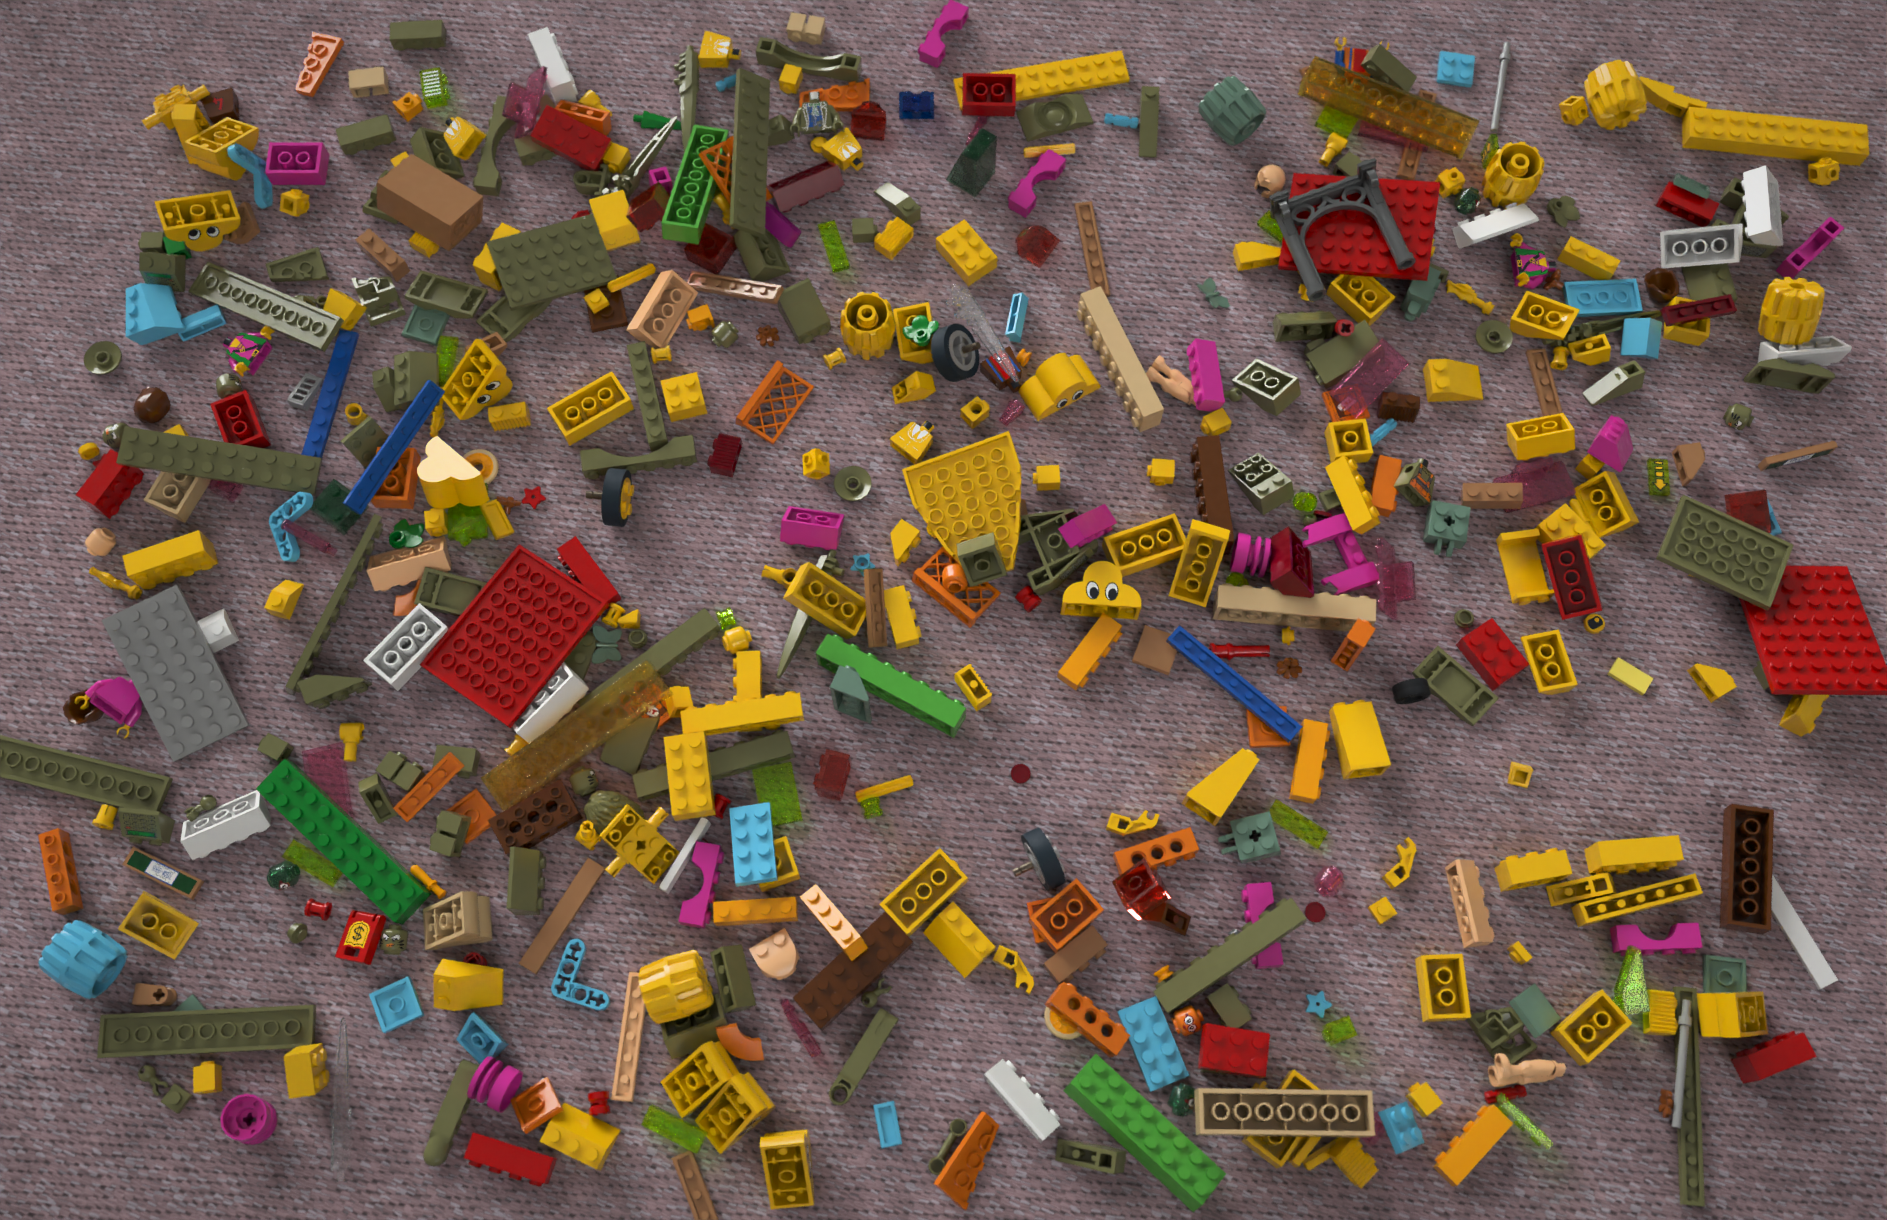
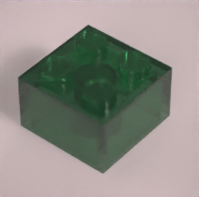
(332, 511)

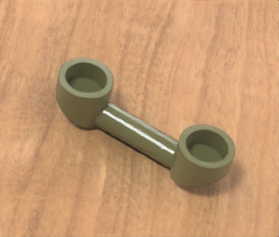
(957, 1128)

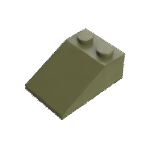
(1268, 386)

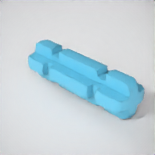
(728, 82)
(1120, 120)
(1382, 431)

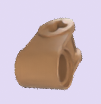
(152, 995)

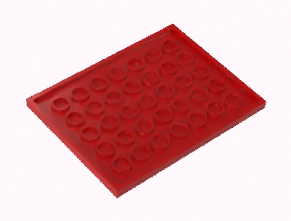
(1352, 241)
(514, 635)
(1817, 636)

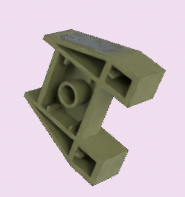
(1733, 198)
(1057, 556)

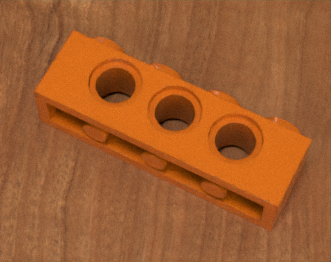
(1353, 644)
(1183, 838)
(60, 871)
(1075, 1018)

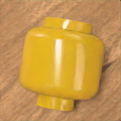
(736, 640)

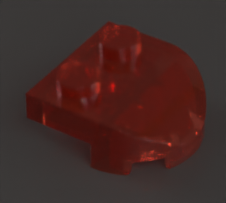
(868, 121)
(1036, 244)

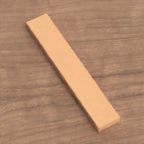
(629, 1042)

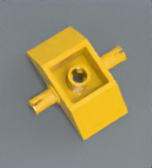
(165, 104)
(639, 844)

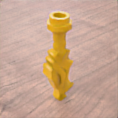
(1466, 293)
(438, 419)
(107, 579)

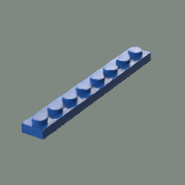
(330, 394)
(393, 447)
(1234, 684)

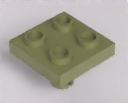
(364, 441)

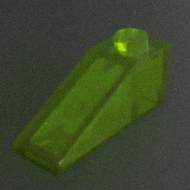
(1630, 986)

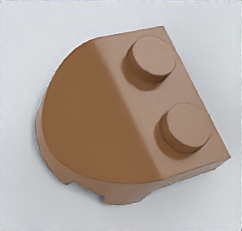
(248, 227)

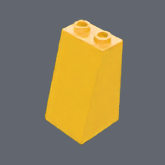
(1358, 740)
(1217, 790)

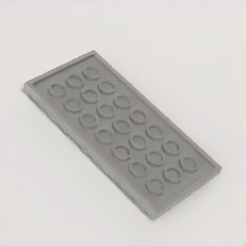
(175, 673)

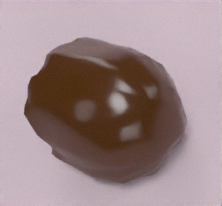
(1661, 285)
(151, 405)
(78, 716)

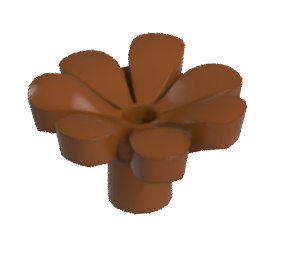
(1553, 281)
(767, 335)
(508, 503)
(1289, 667)
(1667, 1103)

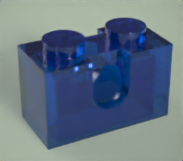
(910, 110)

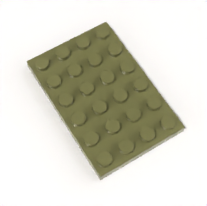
(551, 261)
(1725, 552)

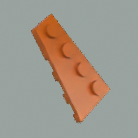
(317, 64)
(842, 97)
(961, 1170)

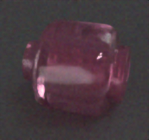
(1329, 881)

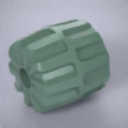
(1232, 110)

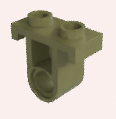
(594, 181)

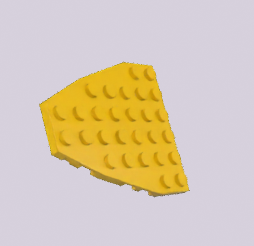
(971, 494)

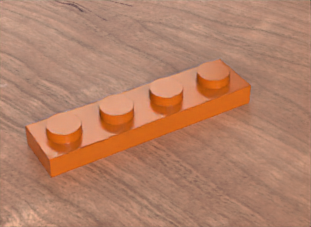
(428, 787)

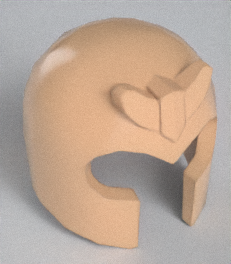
(1271, 178)

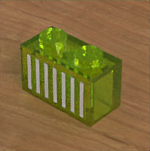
(433, 88)

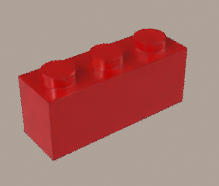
(1687, 205)

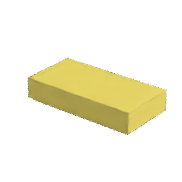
(1630, 676)

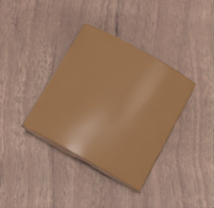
(1154, 650)

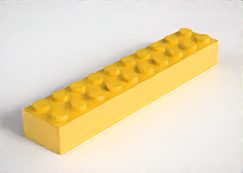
(1774, 136)

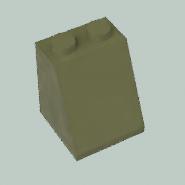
(803, 312)

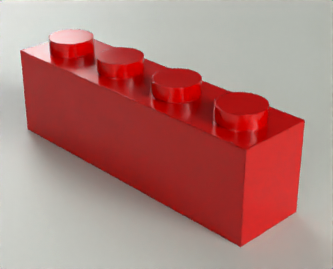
(586, 570)
(510, 1158)

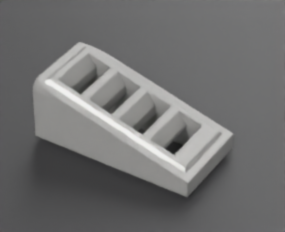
(308, 398)

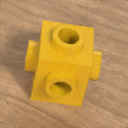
(1574, 110)
(1823, 171)
(1450, 182)
(294, 202)
(816, 464)

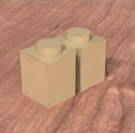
(807, 32)
(363, 79)

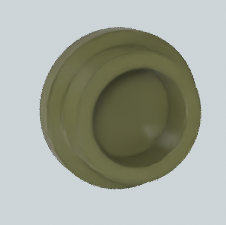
(1463, 618)
(637, 638)
(297, 932)

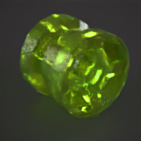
(1309, 504)
(1236, 577)
(725, 618)
(871, 808)

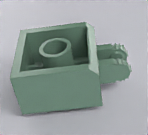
(1420, 295)
(1437, 532)
(1243, 830)

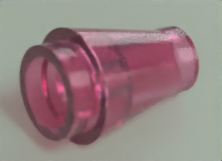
(1012, 411)

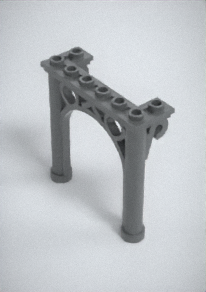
(1367, 185)

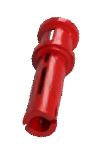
(1344, 327)
(1229, 650)

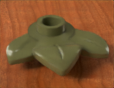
(1563, 210)

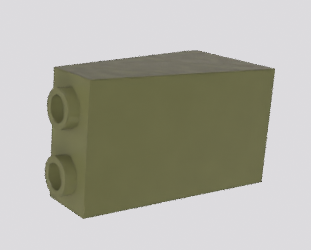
(1340, 355)

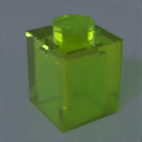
(1338, 1030)

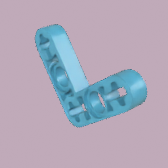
(257, 166)
(289, 548)
(572, 987)

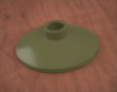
(1496, 330)
(97, 353)
(852, 475)

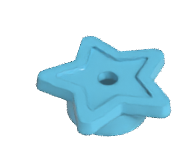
(862, 559)
(1312, 1007)

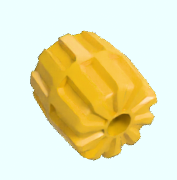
(1615, 94)
(1512, 174)
(1791, 311)
(867, 325)
(675, 987)

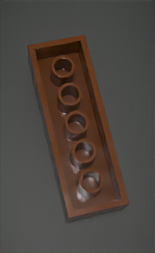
(1211, 484)
(1747, 869)
(846, 980)

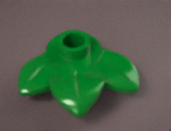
(920, 330)
(406, 535)

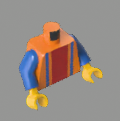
(1351, 57)

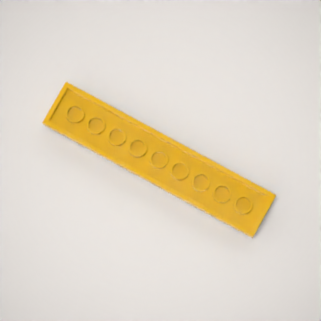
(1064, 76)

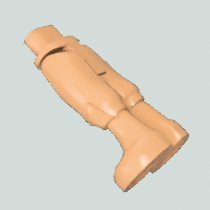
(1176, 385)
(1524, 1073)

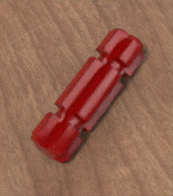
(1509, 1092)

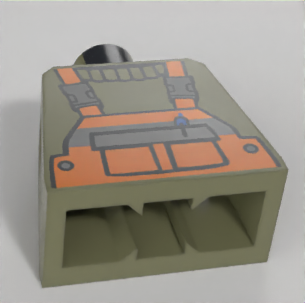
(1416, 483)

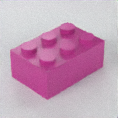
(297, 163)

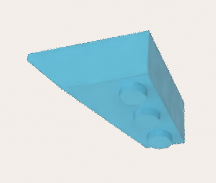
(151, 313)

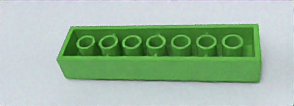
(693, 188)
(894, 686)
(1145, 1133)

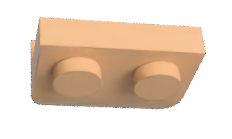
(776, 955)

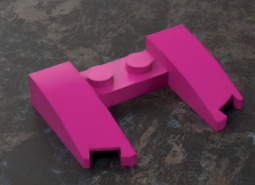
(1359, 572)

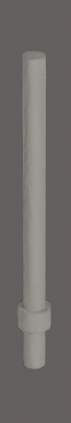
(1504, 59)
(1684, 1022)

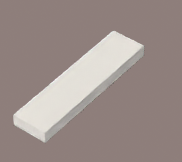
(685, 855)

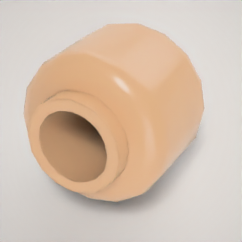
(100, 542)

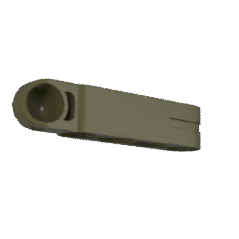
(863, 1054)
(450, 1115)

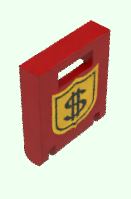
(362, 933)

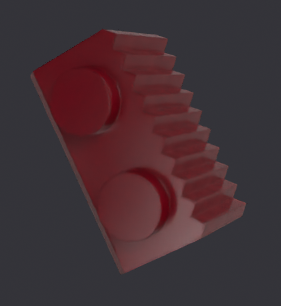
(725, 455)

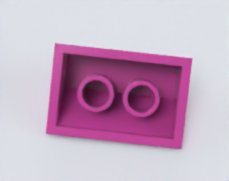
(1612, 443)
(811, 528)

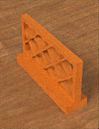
(712, 167)
(761, 393)
(947, 599)

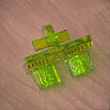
(468, 526)

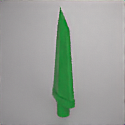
(654, 121)

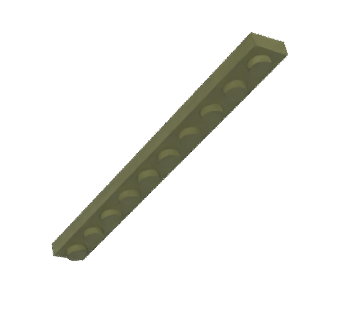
(1690, 1135)

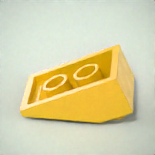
(612, 222)
(1542, 317)
(1451, 381)
(158, 925)
(467, 986)

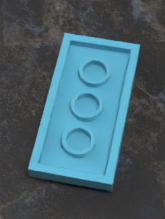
(1603, 297)
(753, 844)
(1153, 1044)

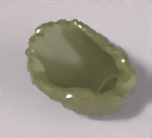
(605, 806)

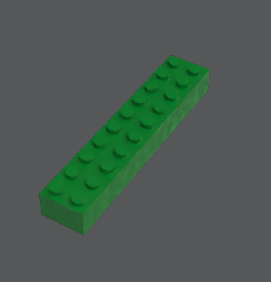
(343, 842)

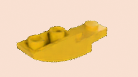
(1664, 98)

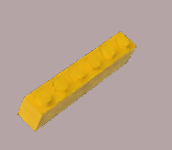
(743, 715)
(1636, 900)

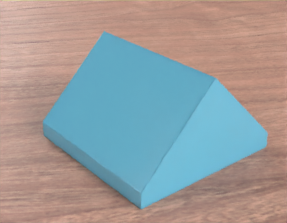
(1641, 337)
(480, 1039)

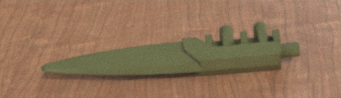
(689, 87)
(631, 175)
(1596, 328)
(802, 620)

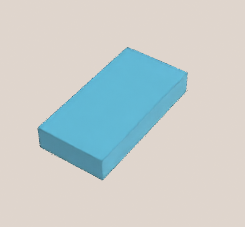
(887, 1124)

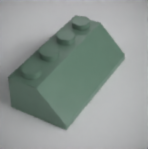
(850, 694)

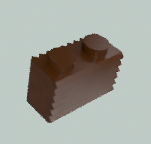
(1398, 406)

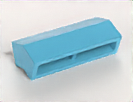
(1017, 317)
(202, 322)

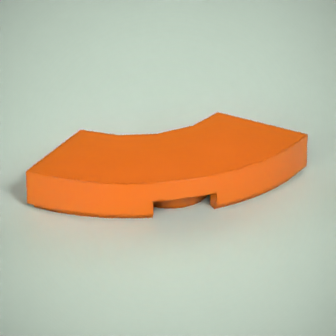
(405, 603)
(738, 1044)

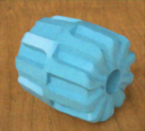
(83, 959)

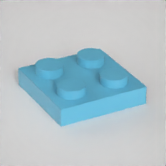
(1455, 69)
(396, 1004)
(1401, 1127)

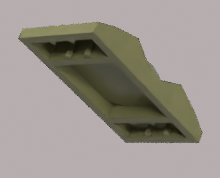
(1054, 117)
(446, 295)
(506, 322)
(1790, 376)
(446, 591)
(1455, 686)

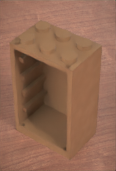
(429, 202)

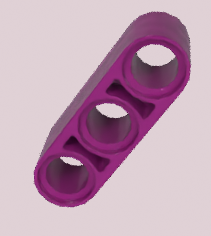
(781, 226)

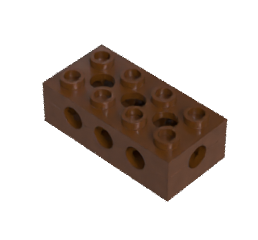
(535, 805)

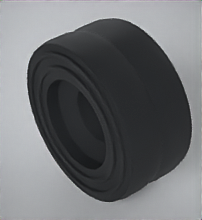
(1411, 691)

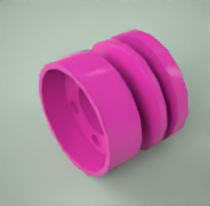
(1250, 555)
(495, 1084)
(243, 1108)

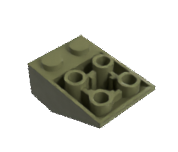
(1262, 483)
(323, 689)

